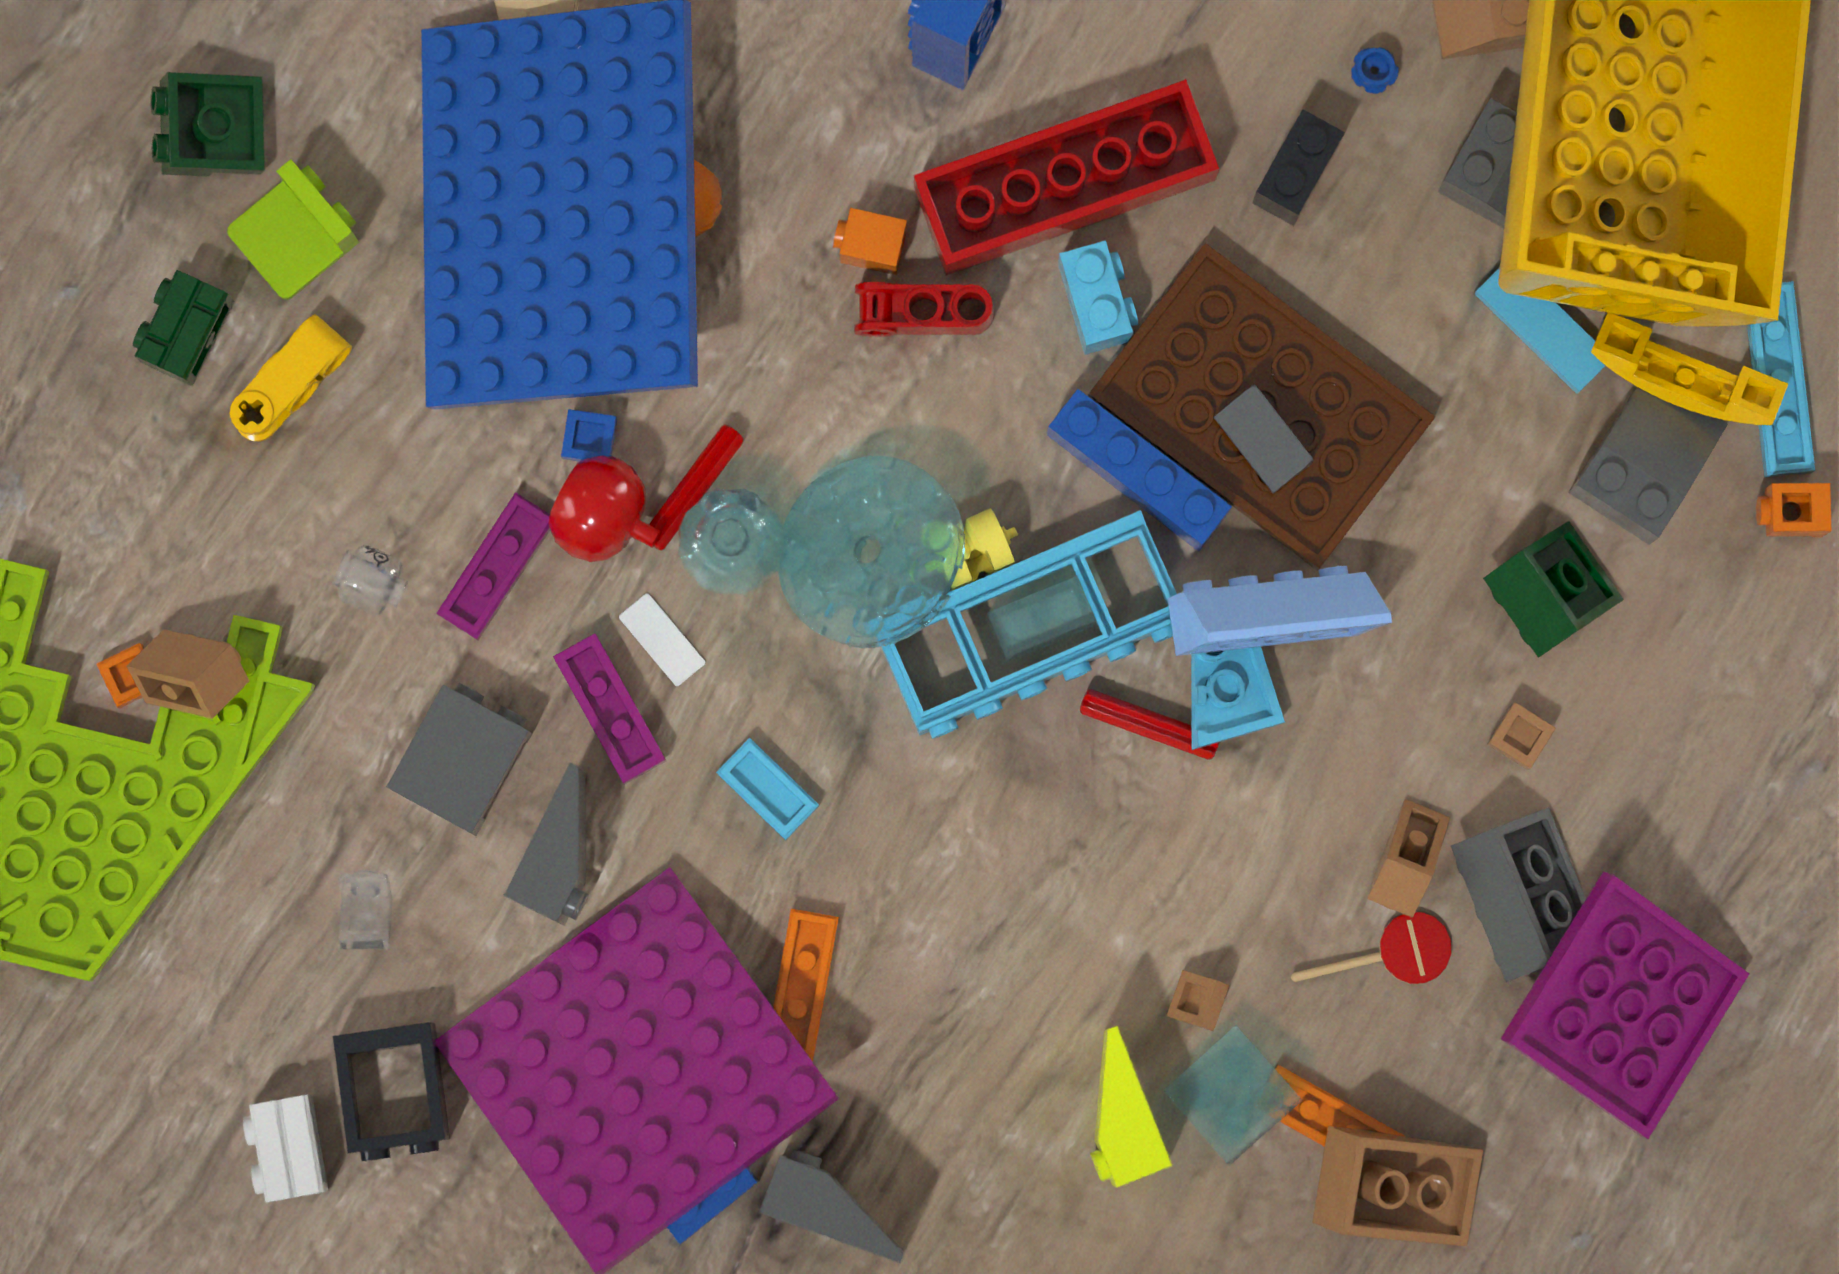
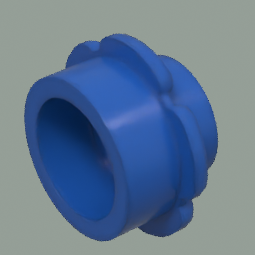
(1383, 61)

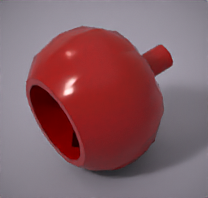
(600, 510)

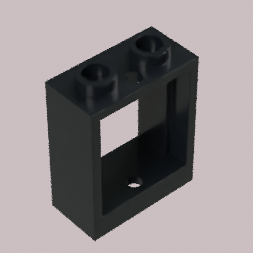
(384, 1039)

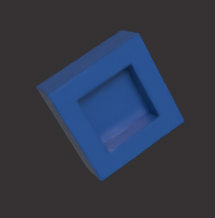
(588, 435)

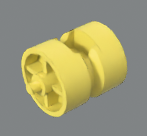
(985, 548)

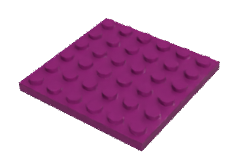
(635, 1071)

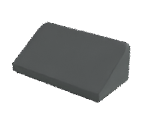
(1264, 439)

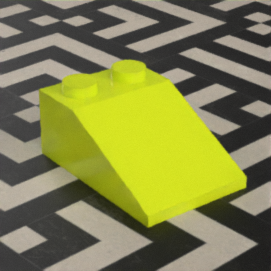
(1125, 1126)

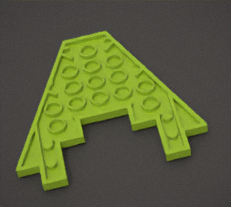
(103, 818)

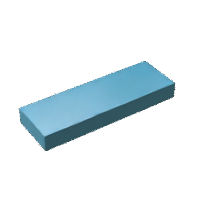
(1546, 331)

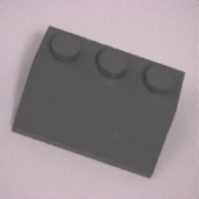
(1521, 890)

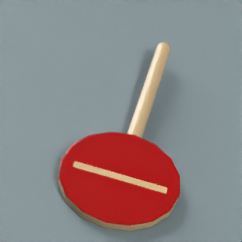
(1410, 949)

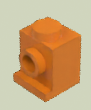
(1812, 508)

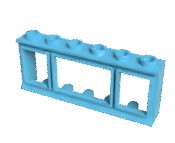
(1071, 662)

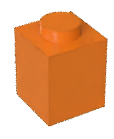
(871, 240)

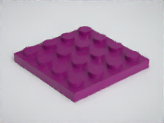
(1625, 1005)

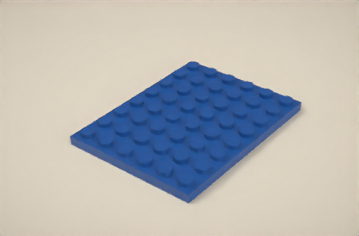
(559, 206)

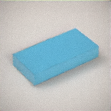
(767, 789)

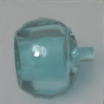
(731, 541)

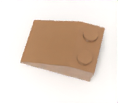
(1396, 1187)

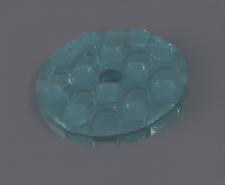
(916, 563)

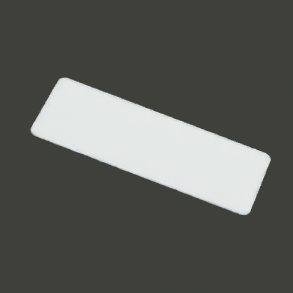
(662, 639)

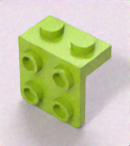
(293, 231)

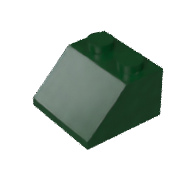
(1552, 589)

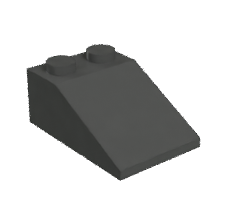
(1484, 165)
(1647, 464)
(555, 861)
(819, 1203)

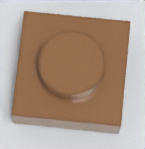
(1521, 736)
(1198, 1000)

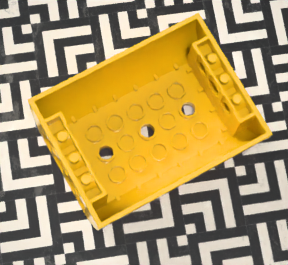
(1692, 175)

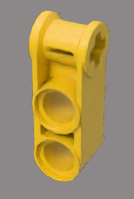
(289, 378)

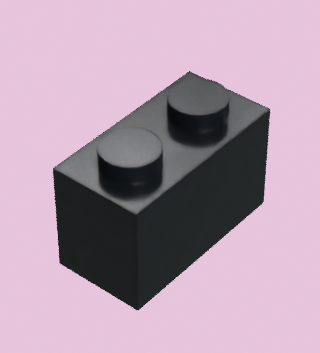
(1298, 167)

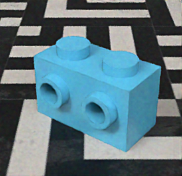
(1095, 296)

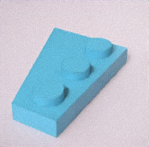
(1231, 695)

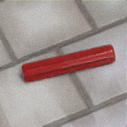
(696, 483)
(1143, 722)

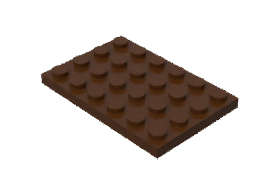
(1216, 340)

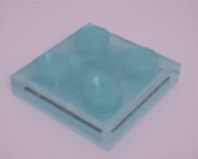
(1232, 1095)

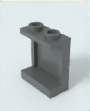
(459, 757)

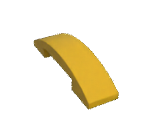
(1685, 380)

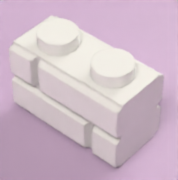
(286, 1148)

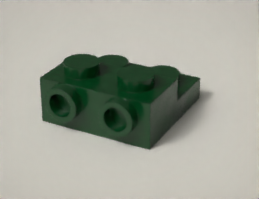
(208, 124)

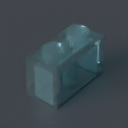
(1041, 619)

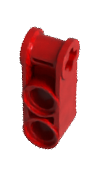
(896, 303)

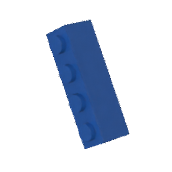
(1138, 470)

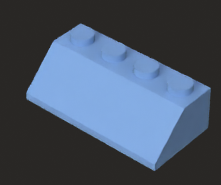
(1275, 612)

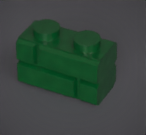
(182, 327)

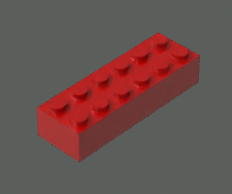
(1066, 177)

